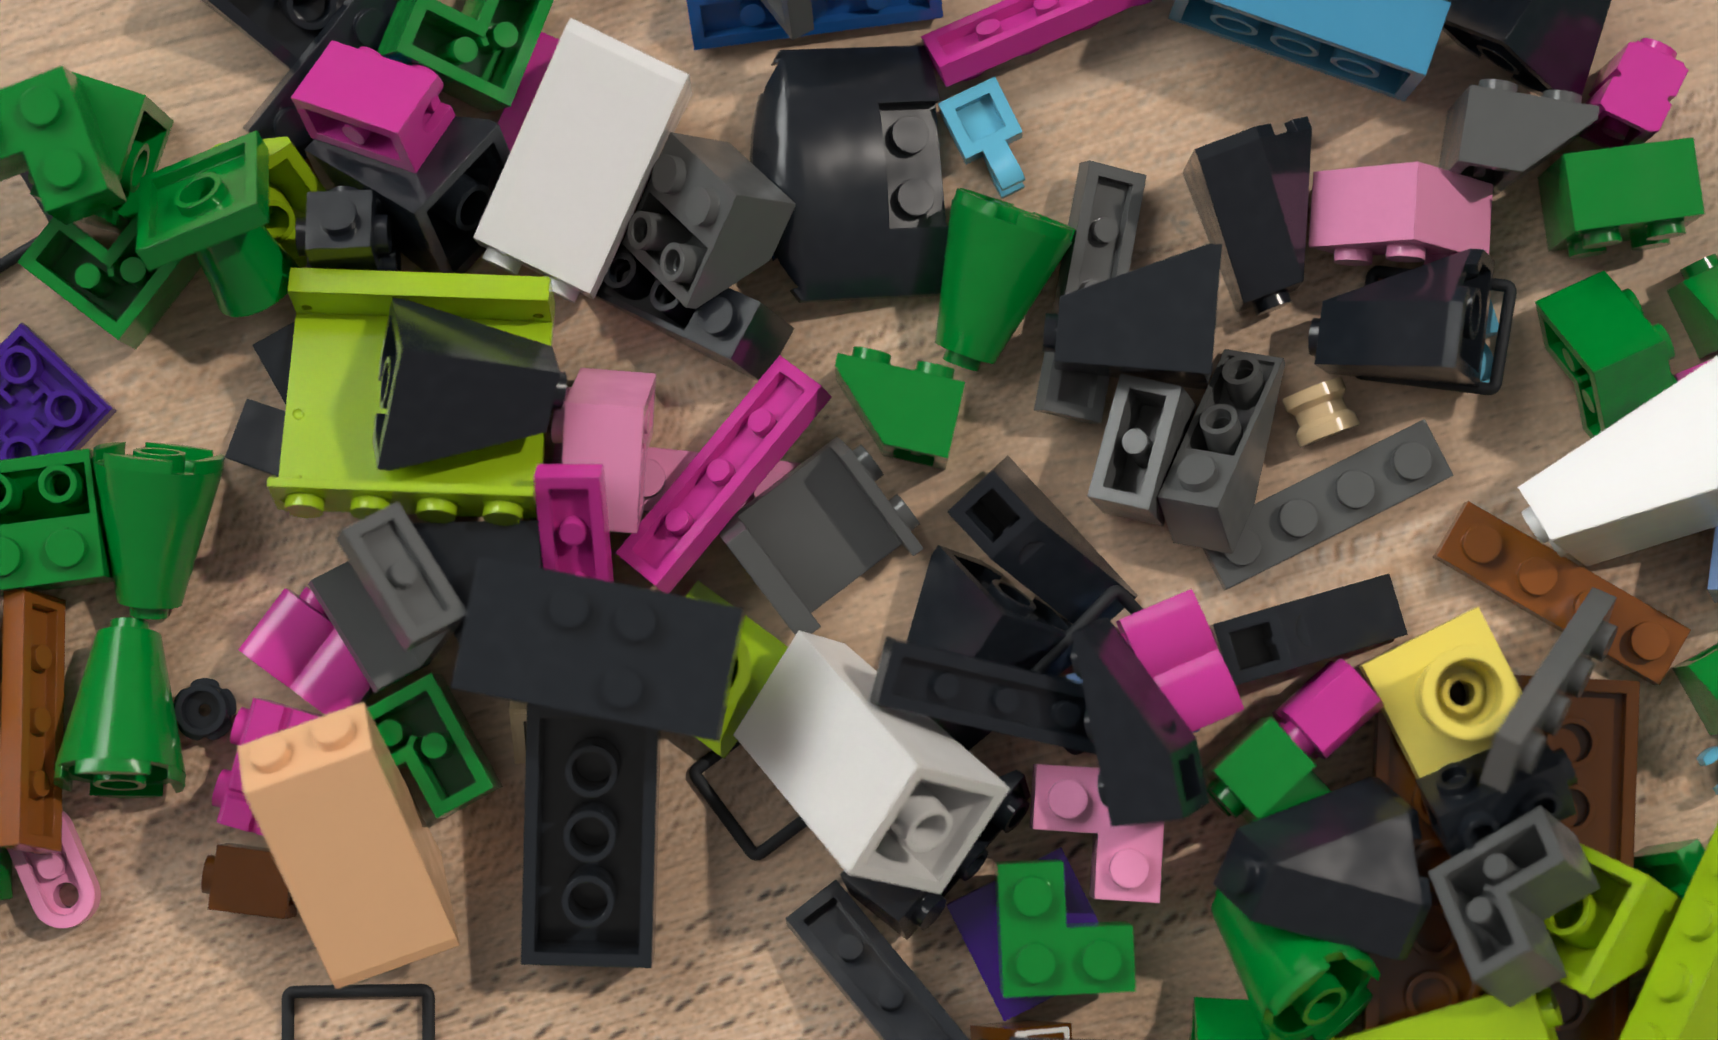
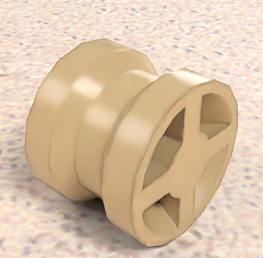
(1320, 411)

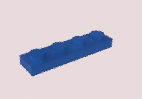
(749, 21)

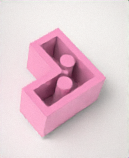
(1398, 212)
(610, 423)
(1123, 858)

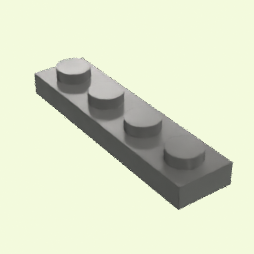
(1106, 222)
(1333, 502)
(1545, 700)

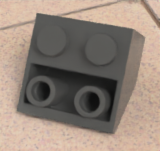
(1506, 134)
(705, 218)

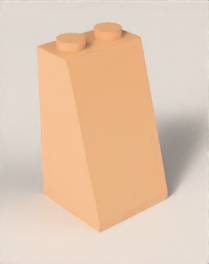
(350, 844)

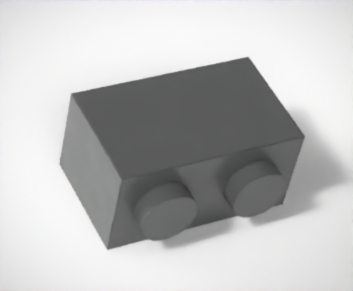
(1140, 447)

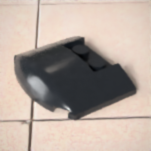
(862, 161)

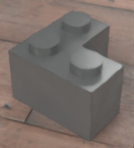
(1505, 893)

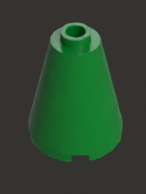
(992, 274)
(154, 519)
(123, 718)
(1294, 980)

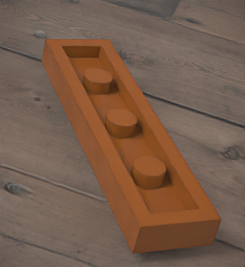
(1555, 587)
(31, 720)

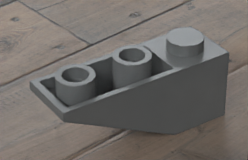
(1223, 453)

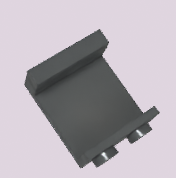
(819, 531)
(388, 598)

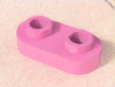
(47, 873)

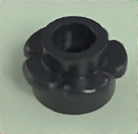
(188, 705)

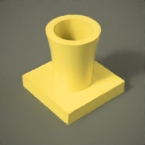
(1416, 685)

